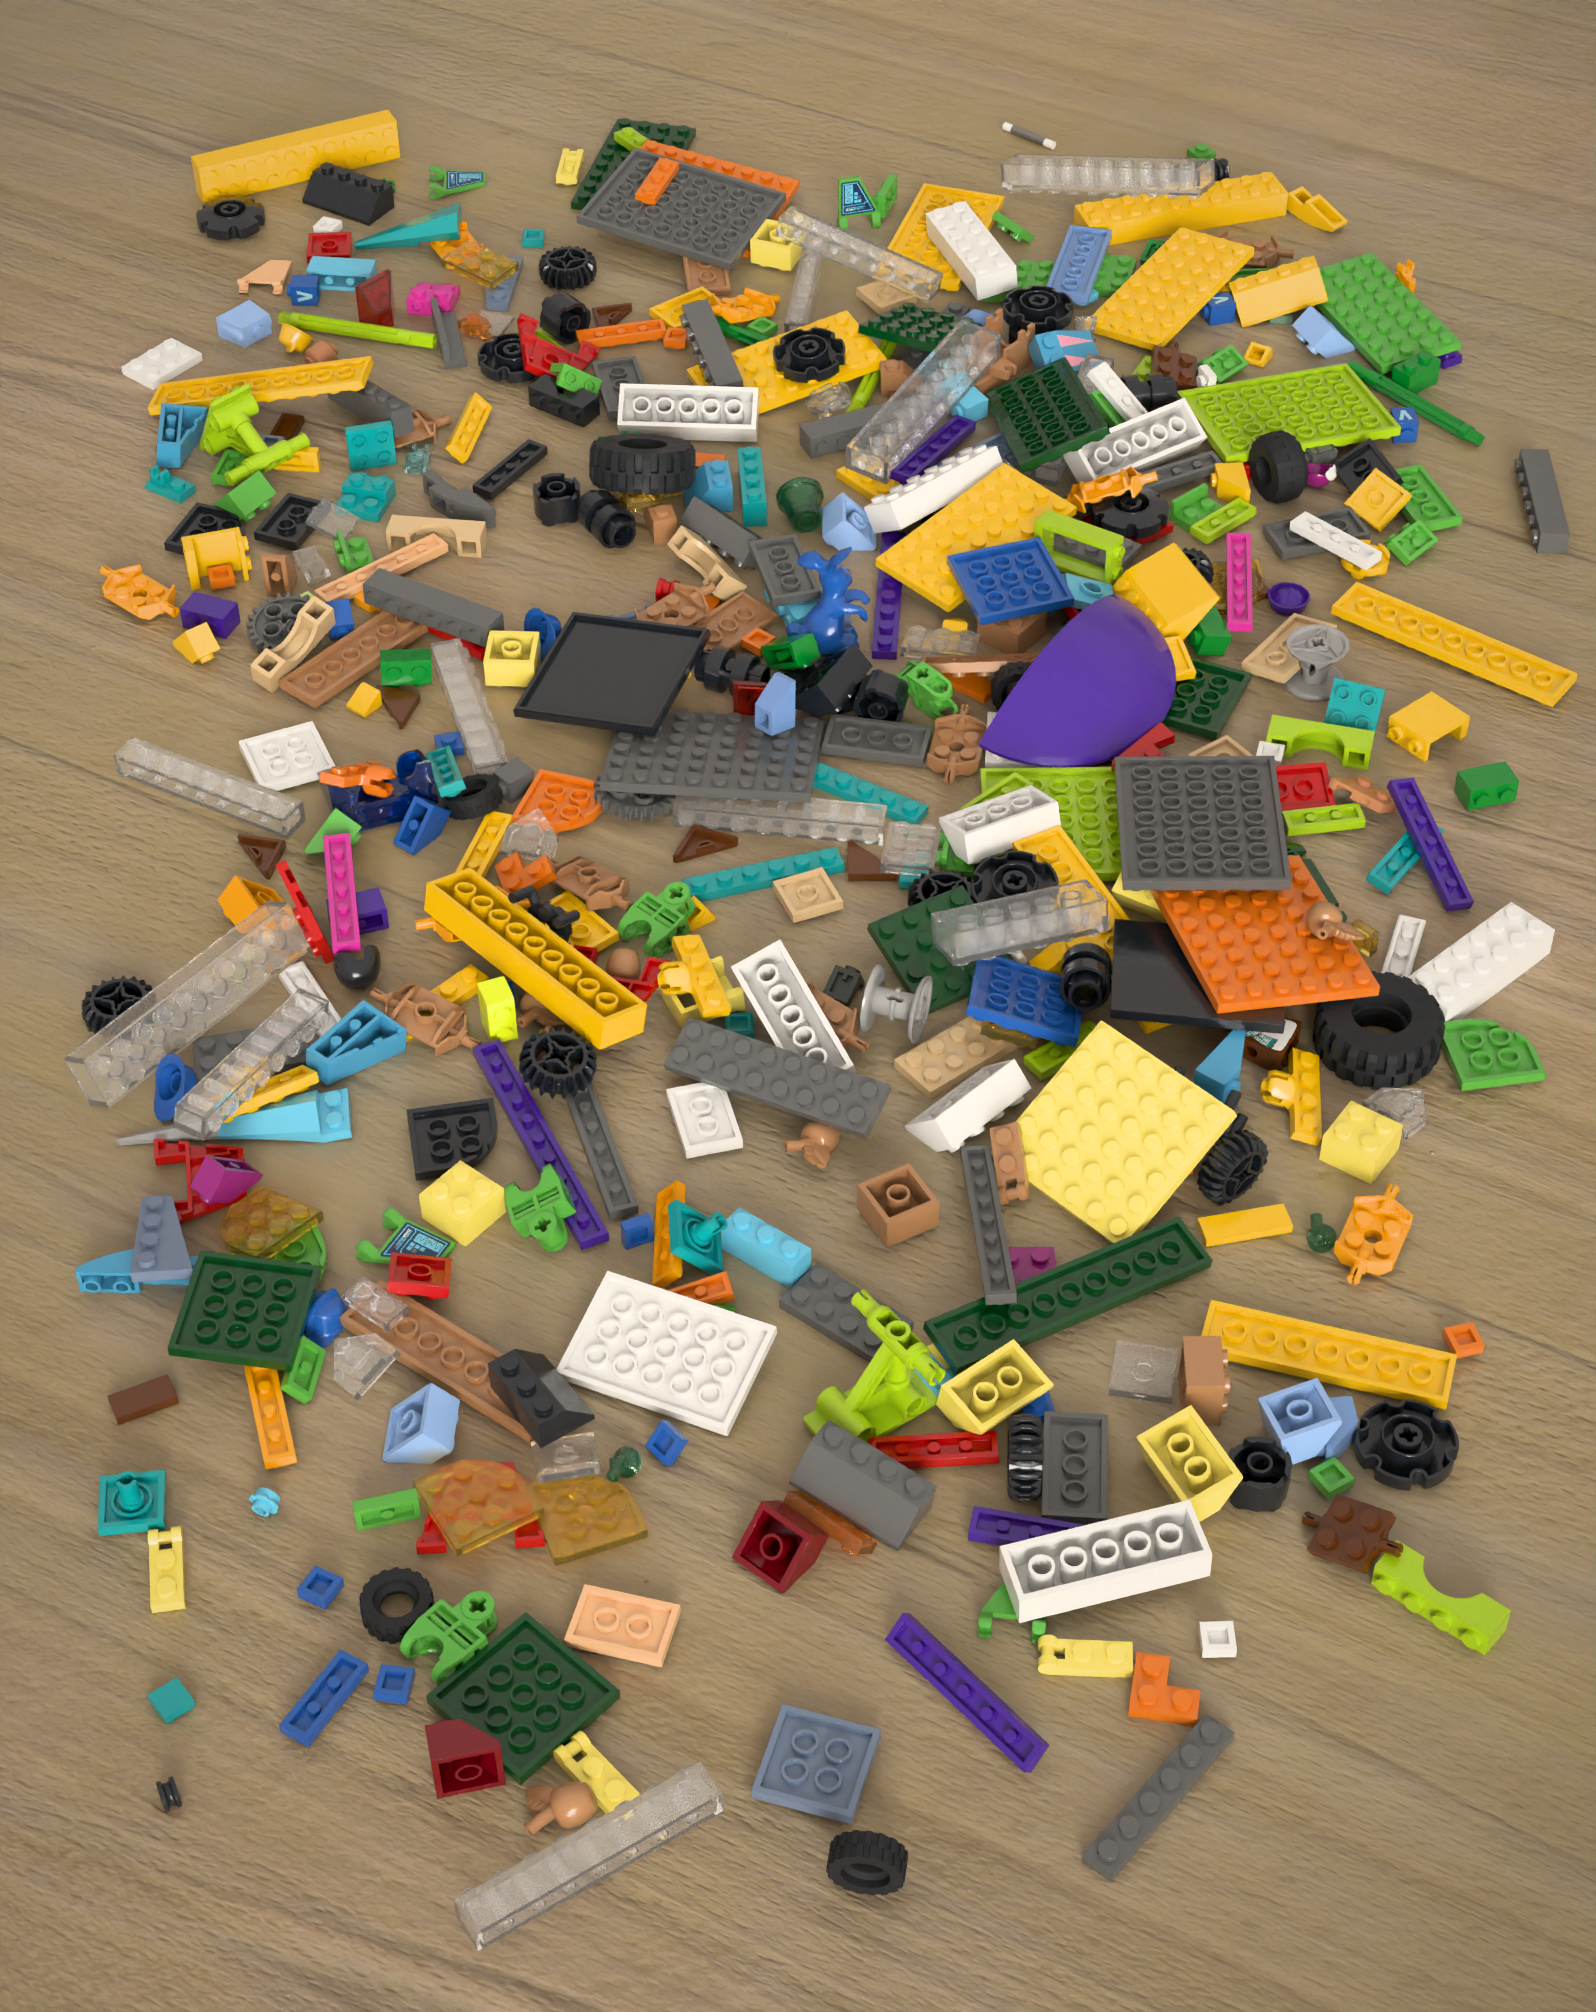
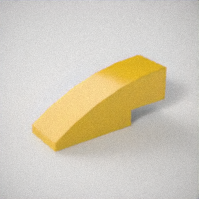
(1314, 210)

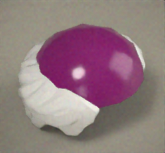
(1320, 474)

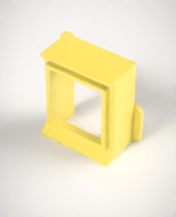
(734, 995)

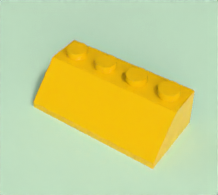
(1278, 291)

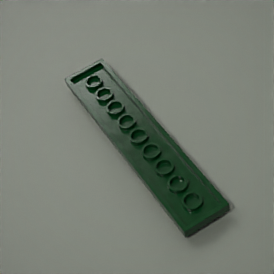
(1069, 1294)

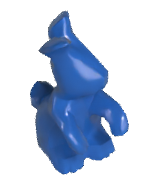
(828, 617)

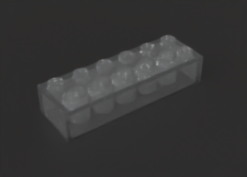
(1020, 922)

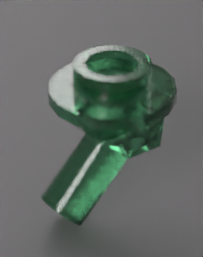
(1321, 1236)
(624, 1464)

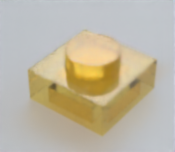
(1371, 936)

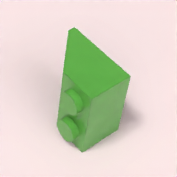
(247, 497)

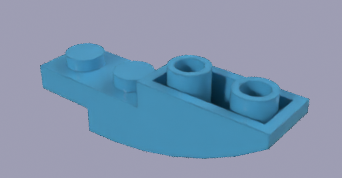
(113, 1274)

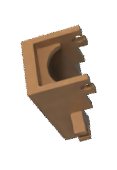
(1012, 356)

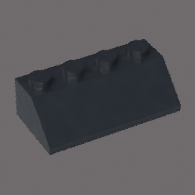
(348, 194)

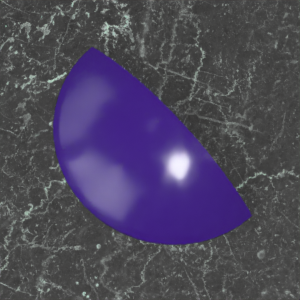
(1087, 691)

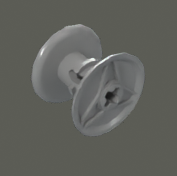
(1316, 649)
(896, 1003)

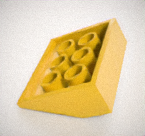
(1168, 591)

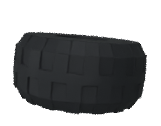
(1278, 466)

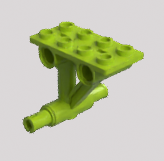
(230, 426)
(889, 1387)

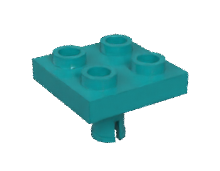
(370, 445)
(1354, 705)
(696, 1237)
(132, 1502)

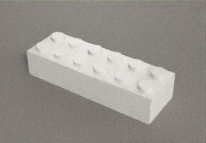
(971, 250)
(689, 411)
(1139, 443)
(932, 490)
(1485, 960)
(789, 1006)
(1104, 1561)

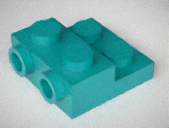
(367, 495)

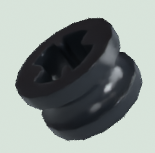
(168, 1794)

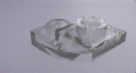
(311, 565)

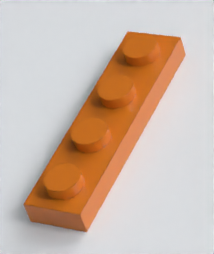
(623, 333)

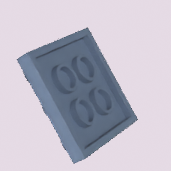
(816, 1764)

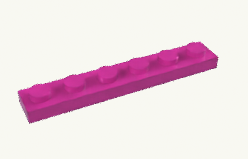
(1239, 582)
(341, 893)

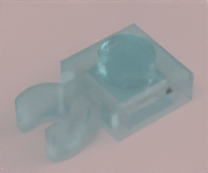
(418, 460)

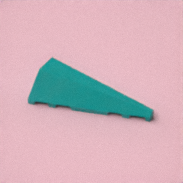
(435, 226)

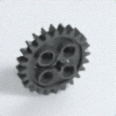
(274, 620)
(633, 804)

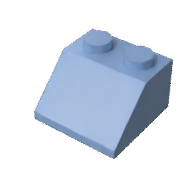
(1321, 334)
(847, 525)
(1300, 1419)
(422, 1427)

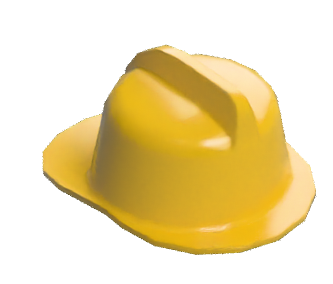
(294, 339)

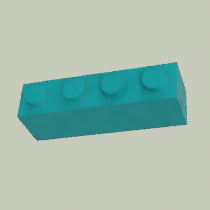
(752, 486)

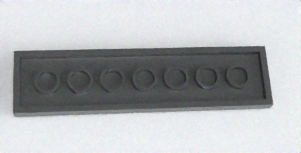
(778, 1077)

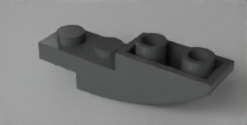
(456, 503)

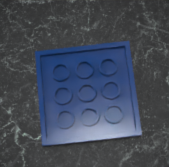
(1010, 581)
(1022, 1000)

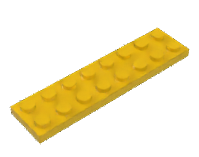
(1332, 1354)

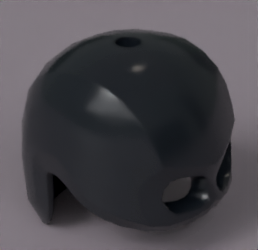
(358, 973)

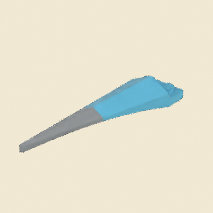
(296, 1118)

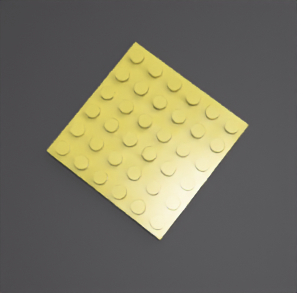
(1117, 1134)

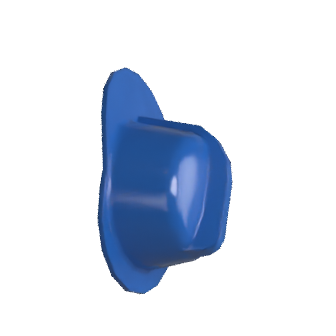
(546, 625)
(172, 1084)
(324, 1320)

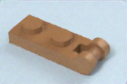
(1009, 1162)

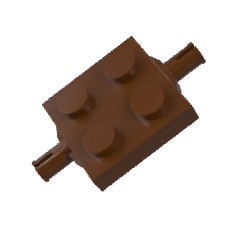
(1174, 364)
(1352, 1533)

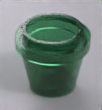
(801, 503)

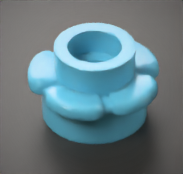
(264, 1502)

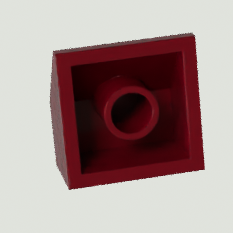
(779, 1545)
(463, 1758)

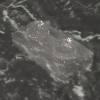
(375, 1303)

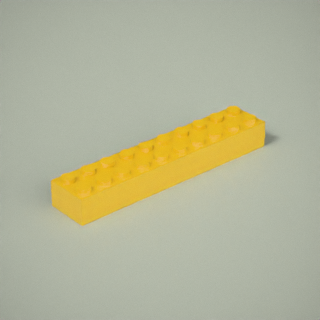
(295, 156)
(1152, 217)
(535, 958)

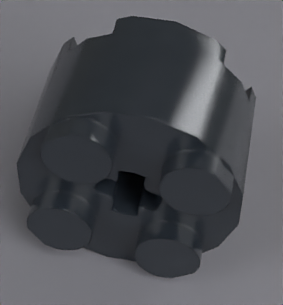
(563, 316)
(556, 499)
(881, 697)
(1264, 1472)

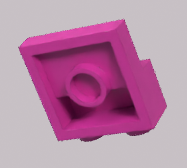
(419, 298)

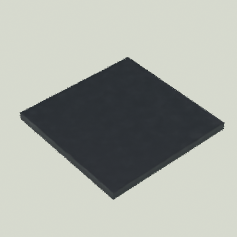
(612, 673)
(1159, 985)

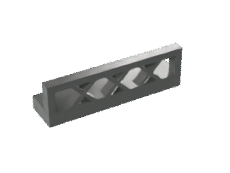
(448, 337)

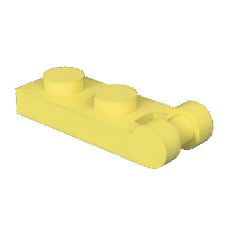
(570, 166)
(166, 1570)
(1085, 1657)
(606, 1782)

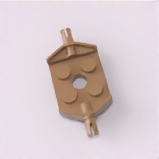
(1265, 253)
(424, 426)
(685, 604)
(956, 733)
(592, 883)
(842, 1020)
(441, 1030)

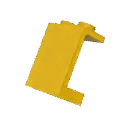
(214, 550)
(1426, 722)

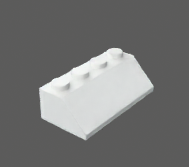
(996, 823)
(970, 1106)

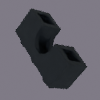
(576, 408)

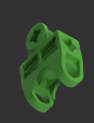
(927, 689)
(659, 918)
(541, 1209)
(453, 1632)

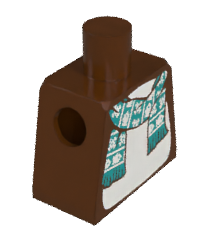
(1271, 1049)

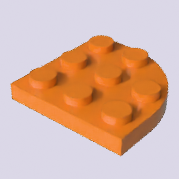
(563, 800)

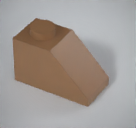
(893, 375)
(661, 523)
(278, 574)

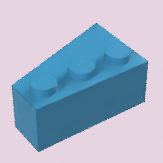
(178, 433)
(355, 1044)

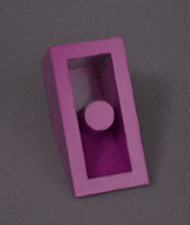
(224, 1179)

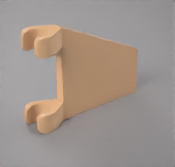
(271, 272)

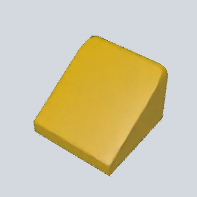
(1258, 354)
(956, 624)
(365, 700)
(701, 915)

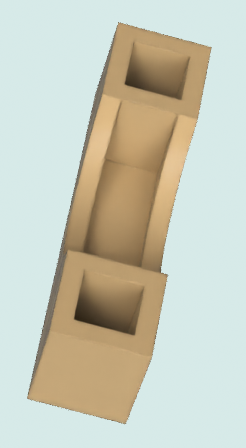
(464, 536)
(707, 562)
(309, 628)

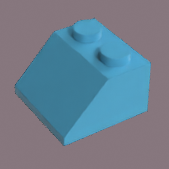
(712, 485)

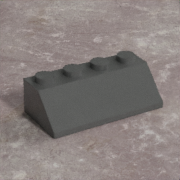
(721, 531)
(863, 1485)

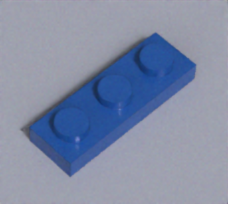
(324, 1698)

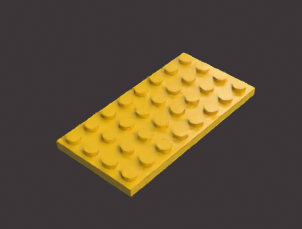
(912, 237)
(1170, 288)
(758, 368)
(987, 515)

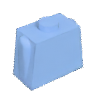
(244, 324)

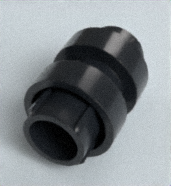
(1153, 391)
(606, 519)
(720, 668)
(1085, 976)

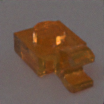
(475, 324)

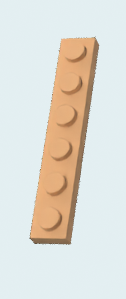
(396, 562)

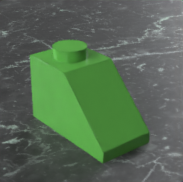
(335, 824)

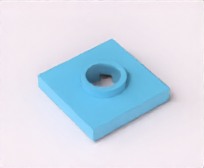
(1086, 590)

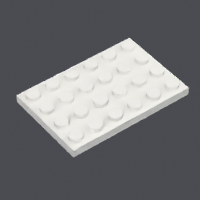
(667, 1353)

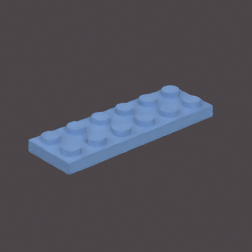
(1080, 262)

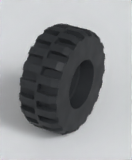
(642, 464)
(1381, 1058)

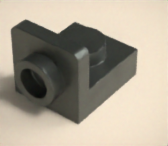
(844, 984)

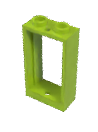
(1053, 522)

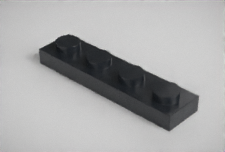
(510, 469)

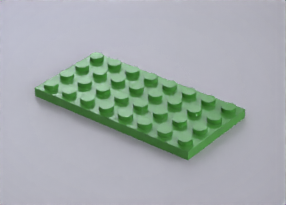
(1381, 313)

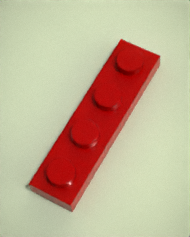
(940, 1449)

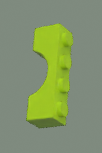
(1348, 744)
(1473, 1620)

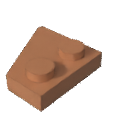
(1365, 793)

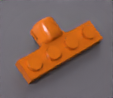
(367, 774)

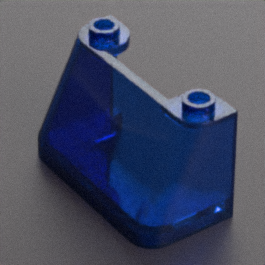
(369, 811)

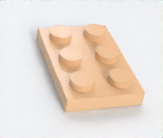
(622, 1625)

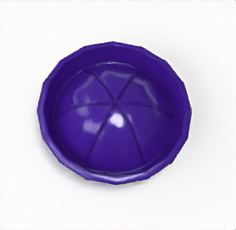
(1288, 598)

